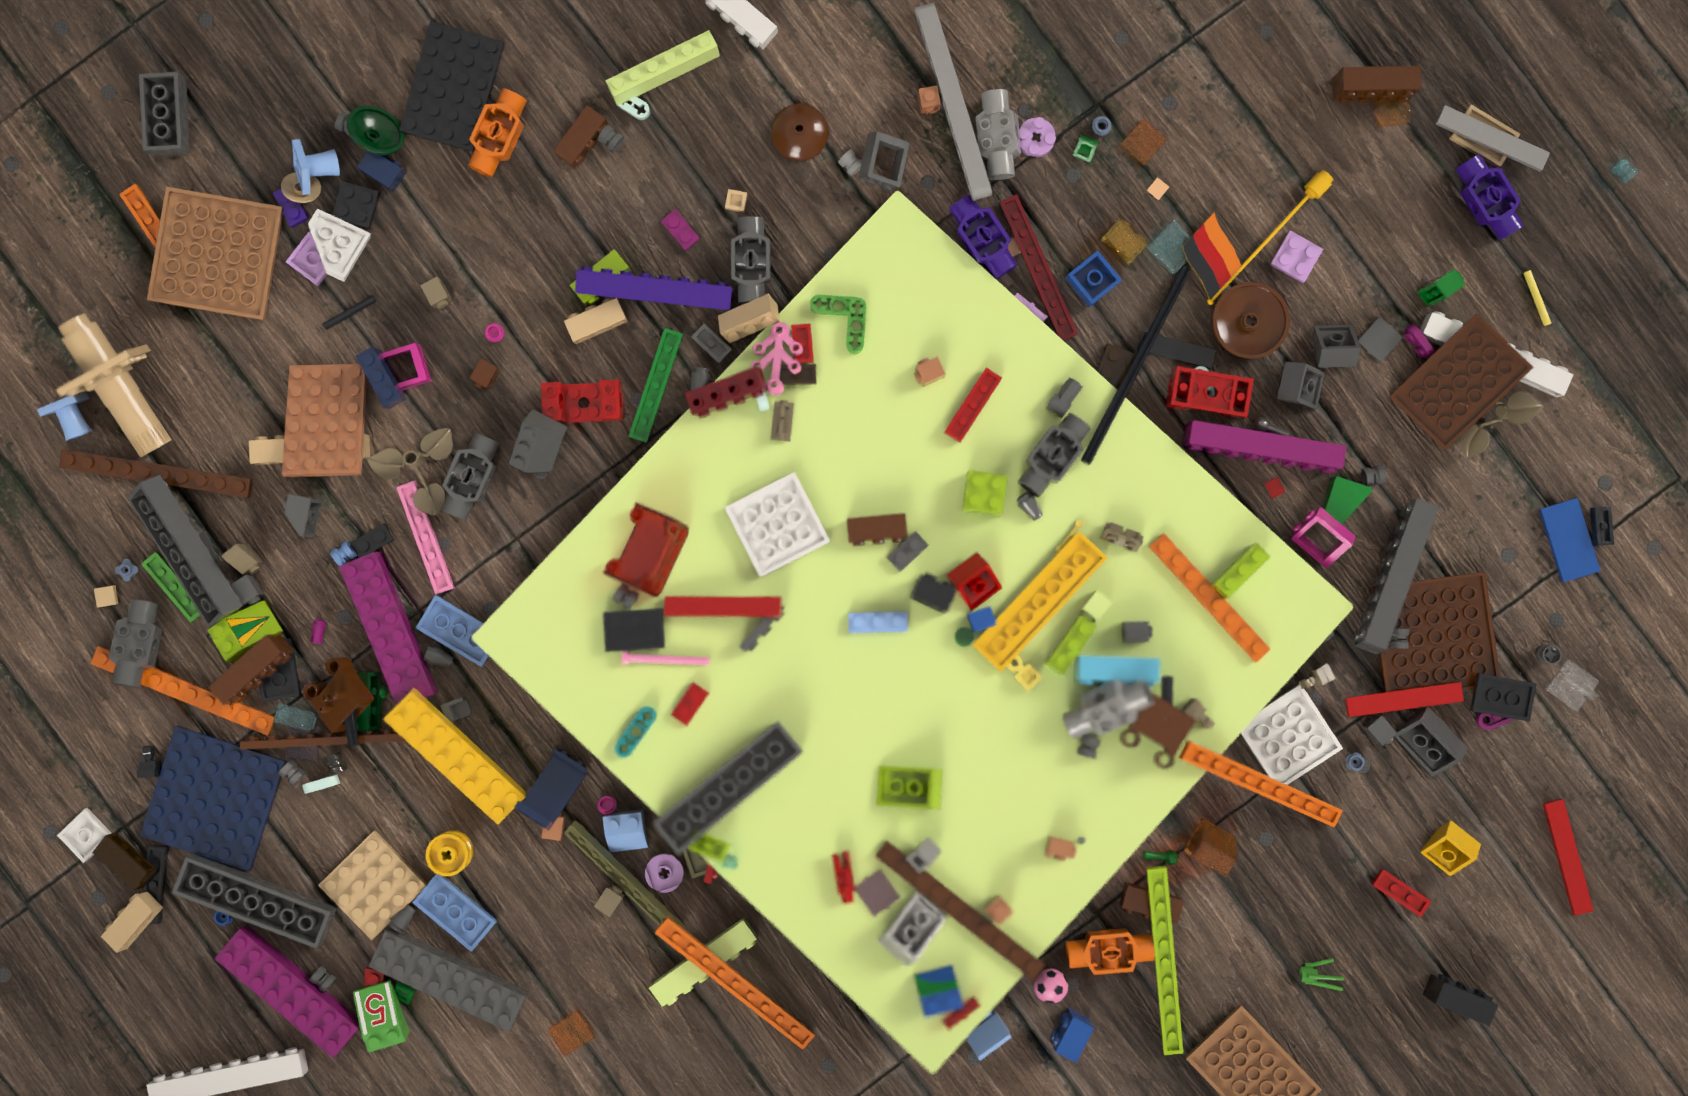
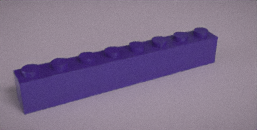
(653, 289)

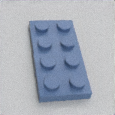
(453, 629)
(455, 911)

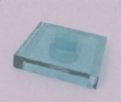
(1168, 247)

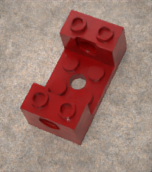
(1189, 388)
(562, 401)

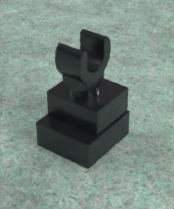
(149, 767)

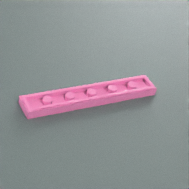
(426, 540)

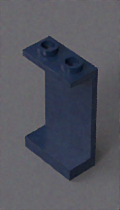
(553, 789)

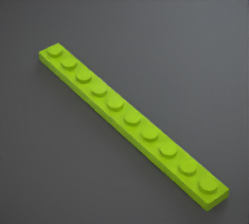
(1164, 960)

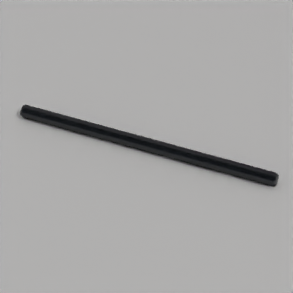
(1136, 365)

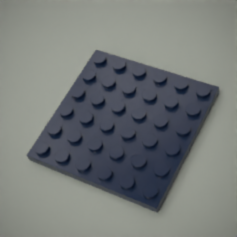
(213, 798)

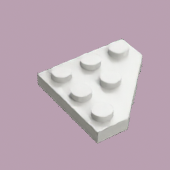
(337, 243)

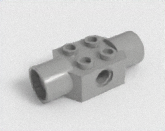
(998, 134)
(1108, 708)

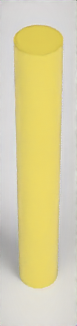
(1537, 298)

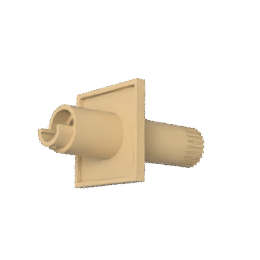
(112, 382)

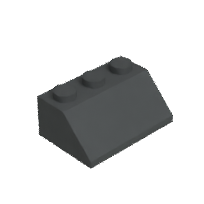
(537, 443)
(1431, 741)

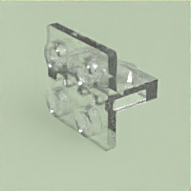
(1573, 685)

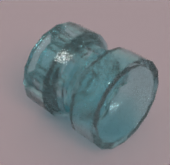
(1624, 170)

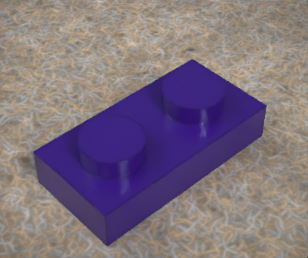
(292, 210)

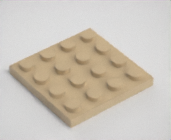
(373, 885)

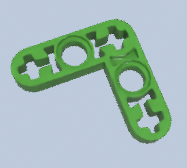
(847, 310)

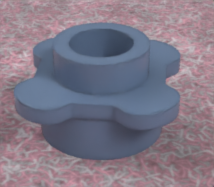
(132, 570)

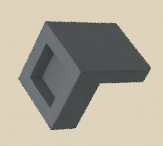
(456, 709)

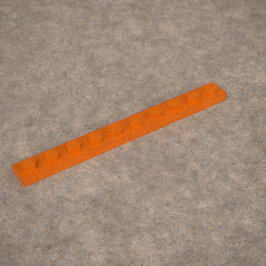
(194, 695)
(1260, 783)
(734, 982)

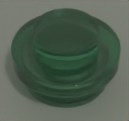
(964, 636)

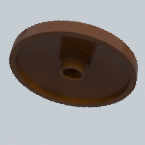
(1250, 320)

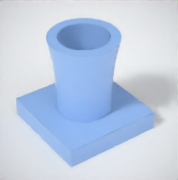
(313, 165)
(69, 415)

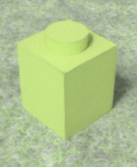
(1095, 606)

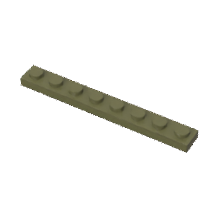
(619, 874)

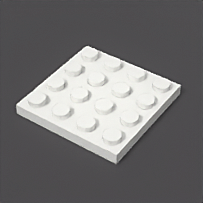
(777, 524)
(1290, 736)

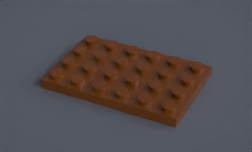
(1461, 381)

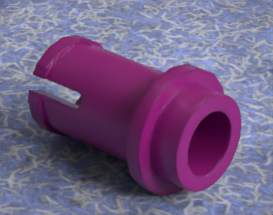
(318, 631)

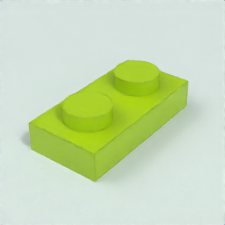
(710, 847)

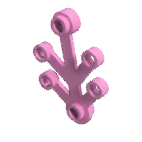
(777, 354)

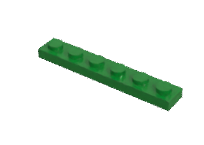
(655, 385)

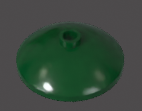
(375, 130)

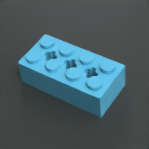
(1123, 669)

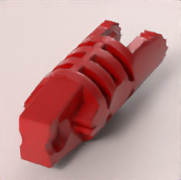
(844, 877)

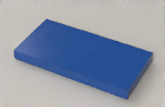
(1569, 540)

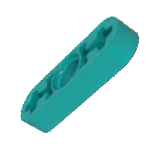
(631, 747)

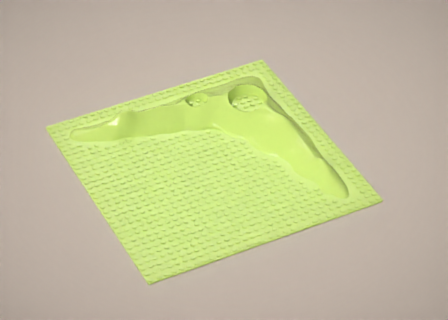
(915, 698)

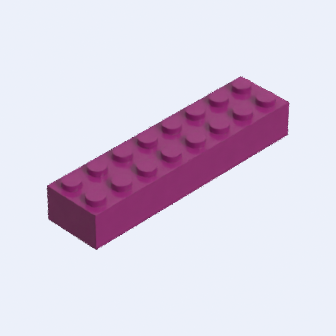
(1265, 446)
(387, 626)
(288, 990)

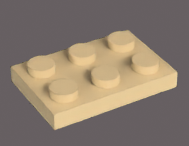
(1487, 154)

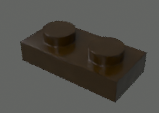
(806, 376)

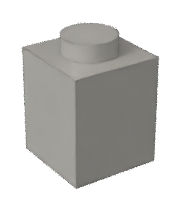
(924, 854)

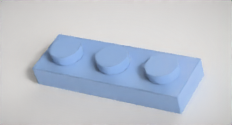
(877, 622)

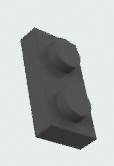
(711, 343)
(907, 551)

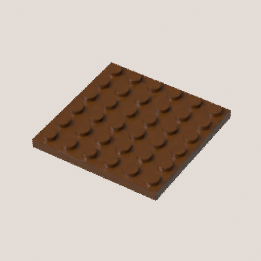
(1447, 636)

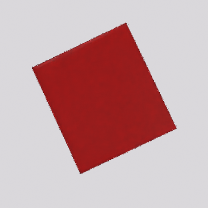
(1274, 487)

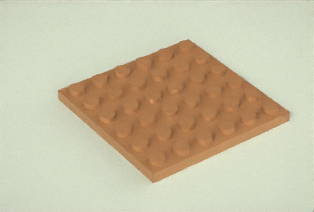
(215, 253)

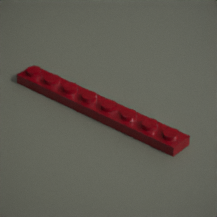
(1038, 267)

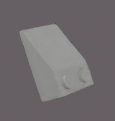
(912, 929)

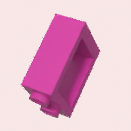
(419, 361)
(1337, 529)

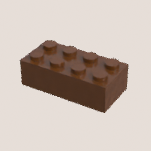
(1376, 83)
(252, 669)

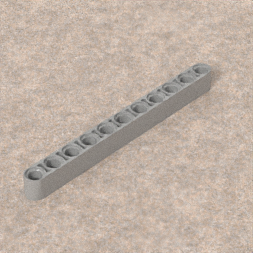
(953, 101)

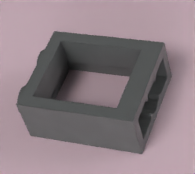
(866, 171)

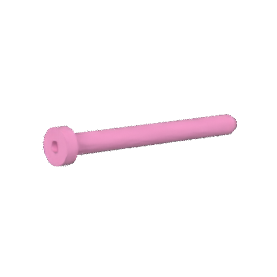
(663, 659)

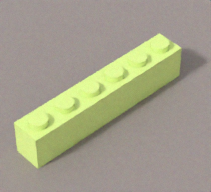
(663, 68)
(685, 974)

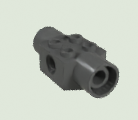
(750, 259)
(1054, 455)
(469, 476)
(135, 643)

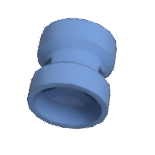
(343, 553)

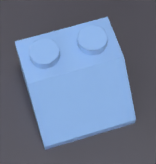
(625, 830)
(988, 1035)

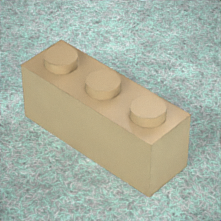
(748, 318)
(595, 320)
(131, 921)

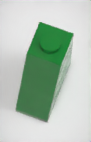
(1344, 497)

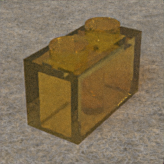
(1124, 241)

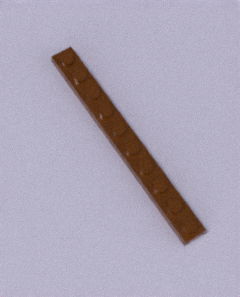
(143, 471)
(312, 740)
(960, 911)

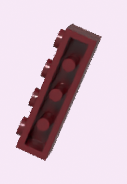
(727, 392)

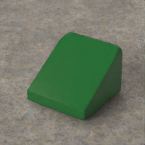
(1085, 148)
(404, 992)

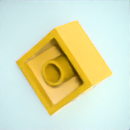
(1451, 848)

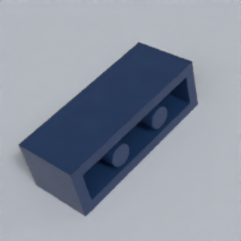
(380, 377)

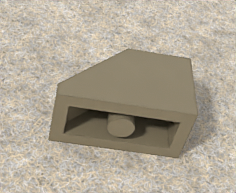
(243, 558)

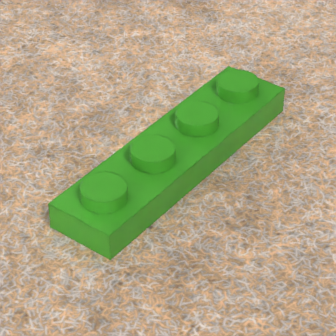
(167, 580)

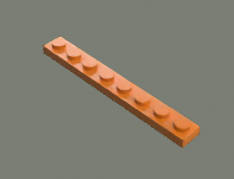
(1209, 598)

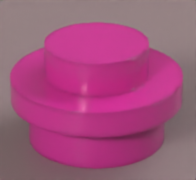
(494, 332)
(607, 805)

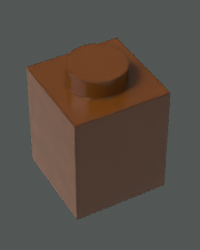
(484, 374)

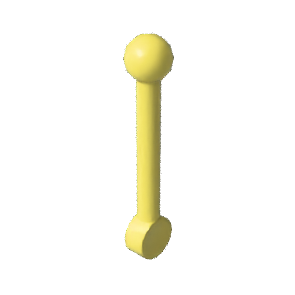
(1078, 524)

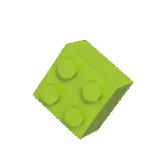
(984, 493)

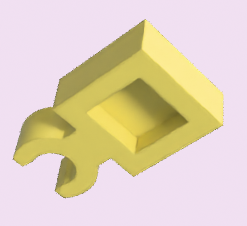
(1026, 676)

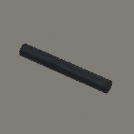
(349, 312)

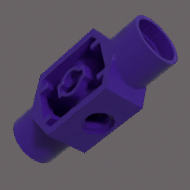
(1490, 196)
(983, 236)

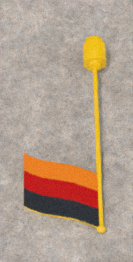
(1213, 254)

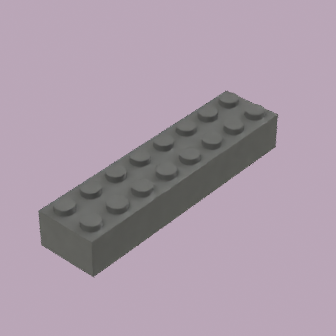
(184, 550)
(1395, 576)
(728, 787)
(254, 900)
(449, 979)

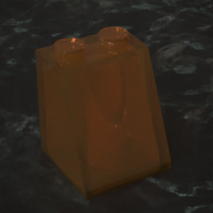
(1213, 847)

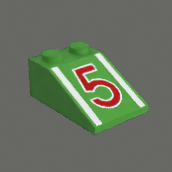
(380, 1016)

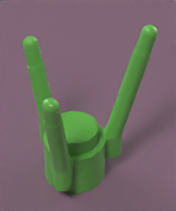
(1310, 975)

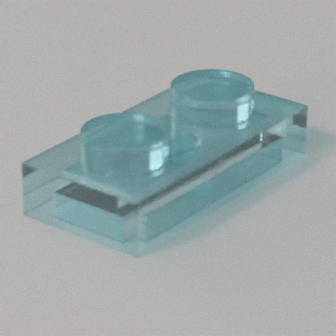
(295, 717)

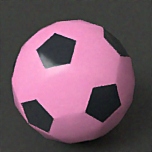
(1050, 986)

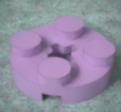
(1040, 127)
(654, 867)

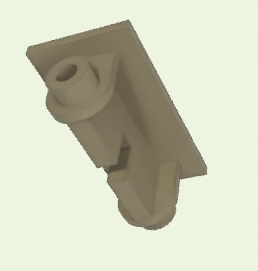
(782, 420)
(1130, 540)

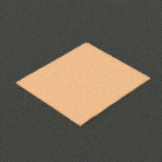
(1158, 188)
(1013, 248)

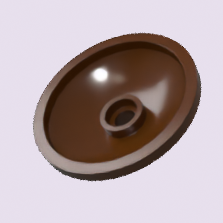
(803, 144)

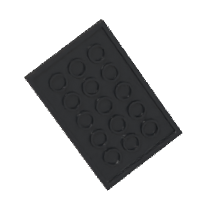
(451, 85)

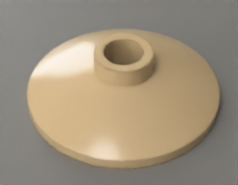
(291, 189)

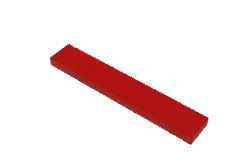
(722, 606)
(1404, 699)
(1568, 857)

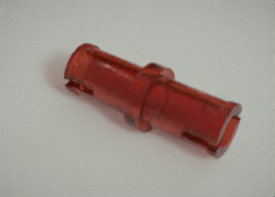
(961, 1014)

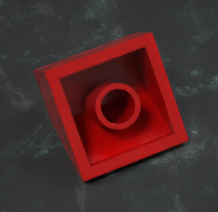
(974, 581)

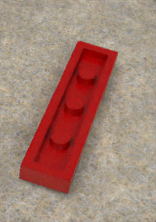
(973, 405)

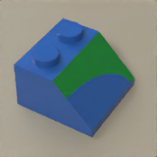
(938, 991)

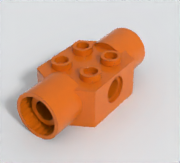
(496, 132)
(1110, 951)

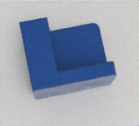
(981, 619)

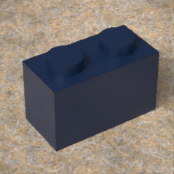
(382, 170)

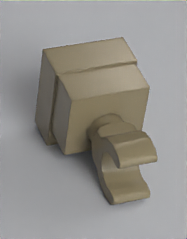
(1318, 676)
(1195, 710)

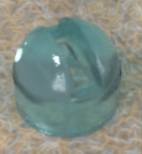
(730, 862)

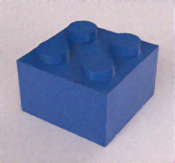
(1093, 279)
(1071, 1034)

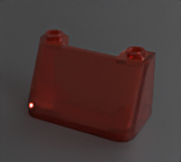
(649, 551)

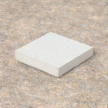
(83, 834)

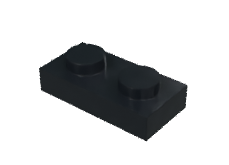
(1602, 526)
(372, 540)

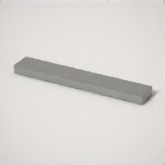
(1492, 138)

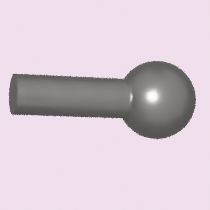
(1262, 424)

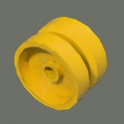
(439, 858)

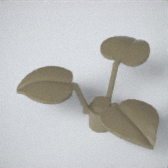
(1519, 410)
(389, 461)

